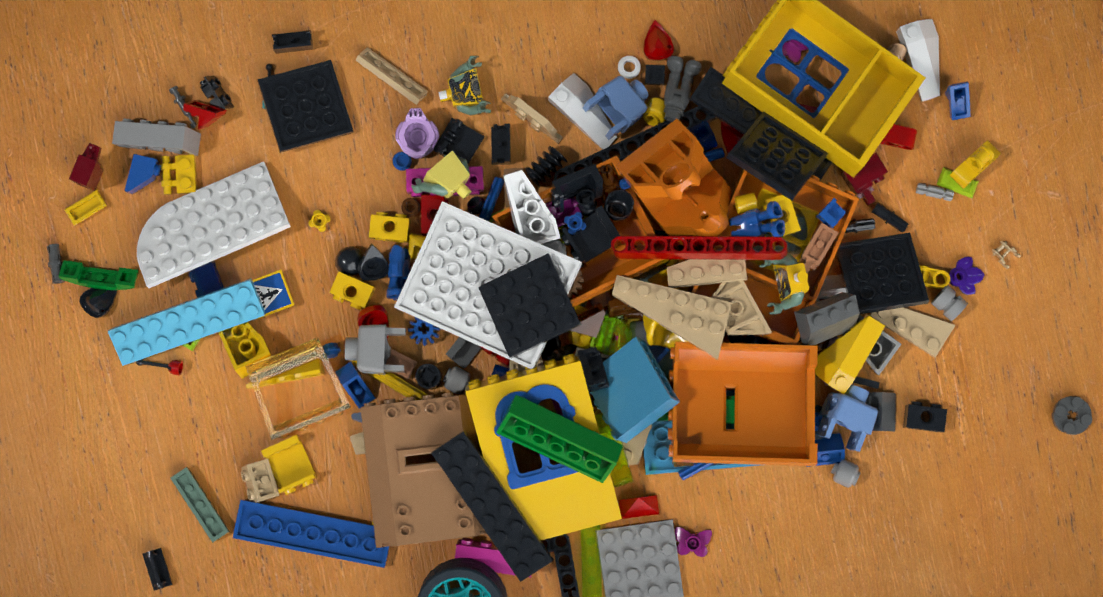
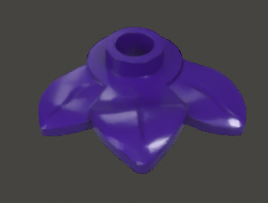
(968, 275)

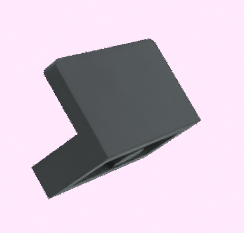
(463, 352)
(886, 407)

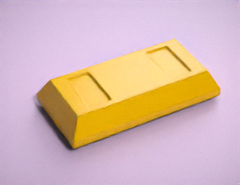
(85, 207)

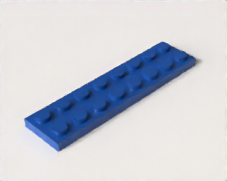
(308, 533)

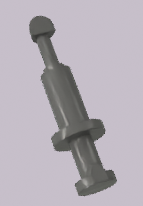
(180, 100)

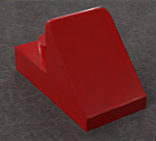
(207, 113)

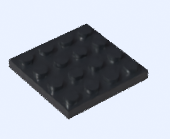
(305, 106)
(777, 155)
(882, 273)
(529, 305)

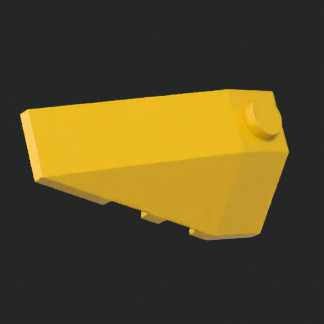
(244, 347)
(845, 357)
(310, 369)

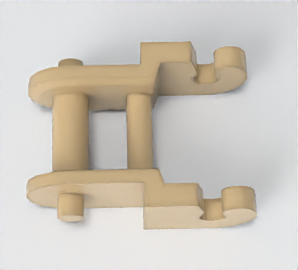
(1004, 245)

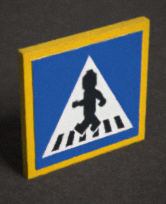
(273, 292)

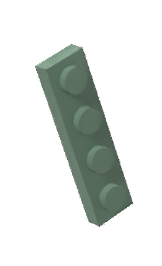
(199, 504)

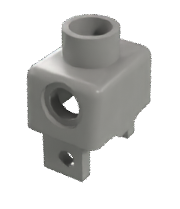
(372, 349)

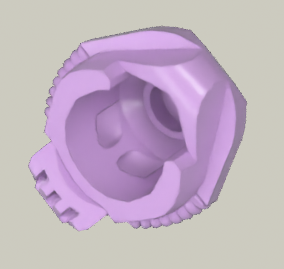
(417, 134)

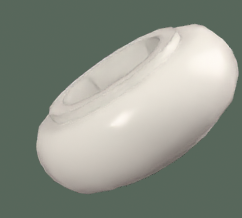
(629, 75)

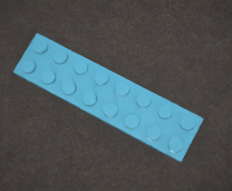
(186, 322)

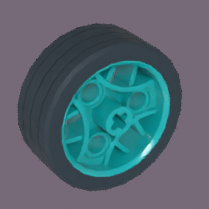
(475, 572)

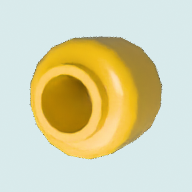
(655, 111)

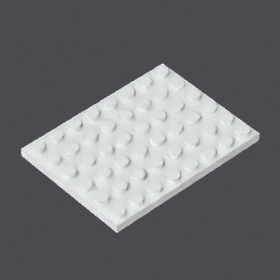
(458, 259)

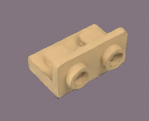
(259, 481)

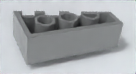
(156, 136)
(882, 350)

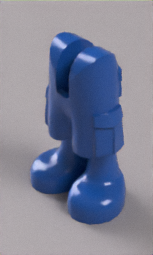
(752, 223)
(398, 271)

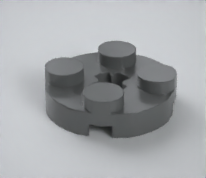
(1076, 405)

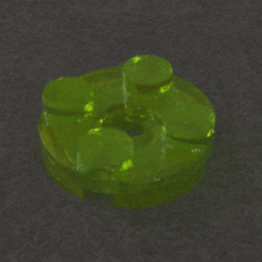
(621, 330)

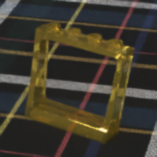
(288, 360)

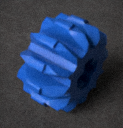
(417, 325)

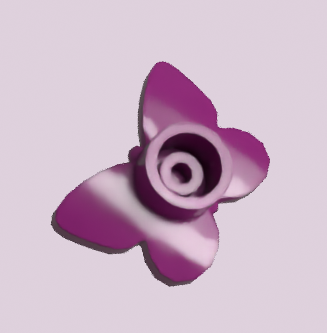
(793, 50)
(692, 542)

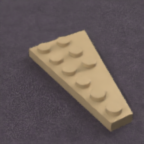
(686, 314)

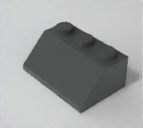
(827, 318)

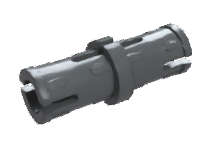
(55, 262)

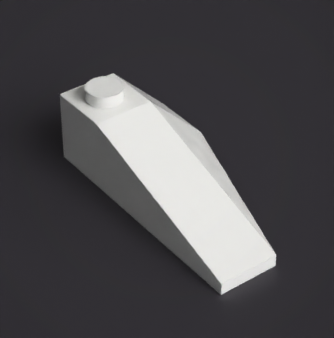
(922, 54)
(570, 99)
(528, 210)

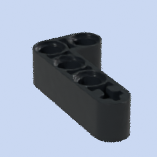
(563, 570)

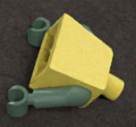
(446, 177)

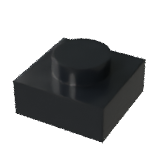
(654, 74)

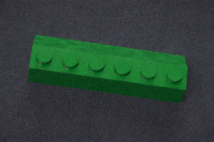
(559, 439)

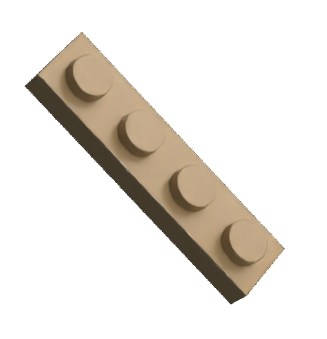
(391, 75)

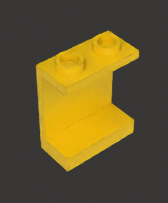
(290, 464)

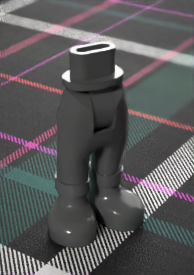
(674, 98)

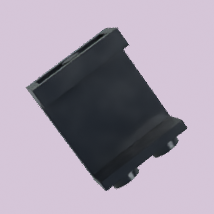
(593, 239)

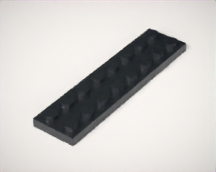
(732, 108)
(492, 505)

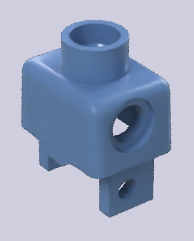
(621, 103)
(850, 412)

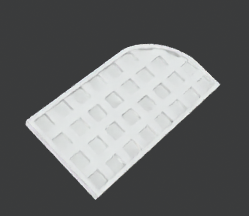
(210, 224)

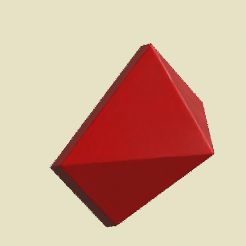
(639, 507)

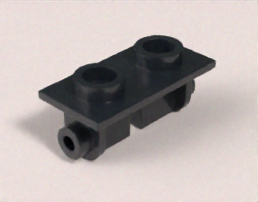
(212, 87)
(157, 569)

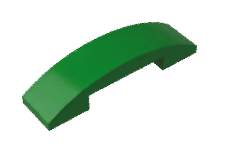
(98, 278)

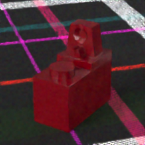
(87, 168)
(862, 183)

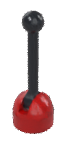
(174, 367)

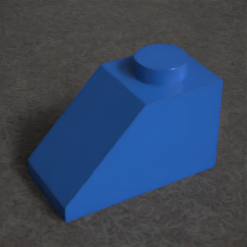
(141, 173)
(354, 385)

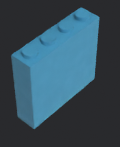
(635, 393)

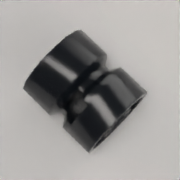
(428, 376)

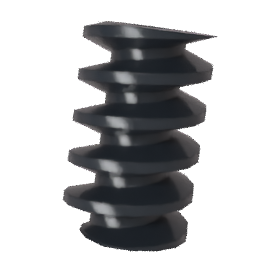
(545, 165)

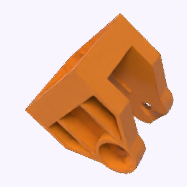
(678, 183)

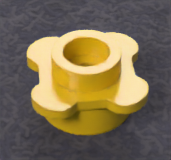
(324, 220)

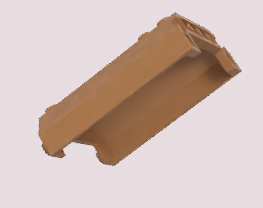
(418, 499)

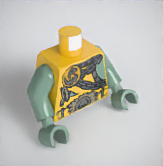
(465, 89)
(791, 282)

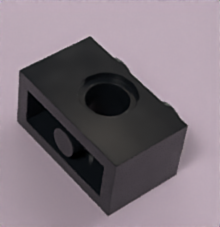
(913, 419)

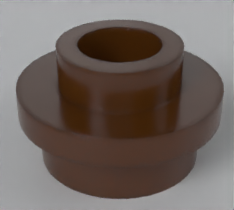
(406, 203)

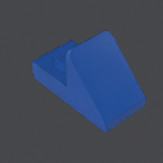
(959, 100)

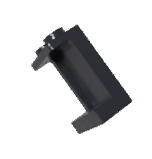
(571, 184)

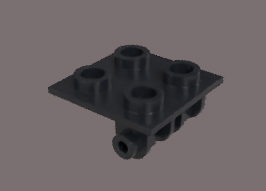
(459, 139)

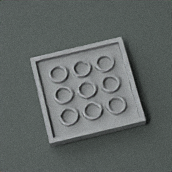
(640, 560)

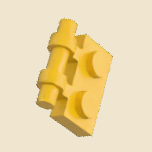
(185, 174)

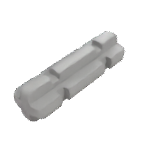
(935, 192)

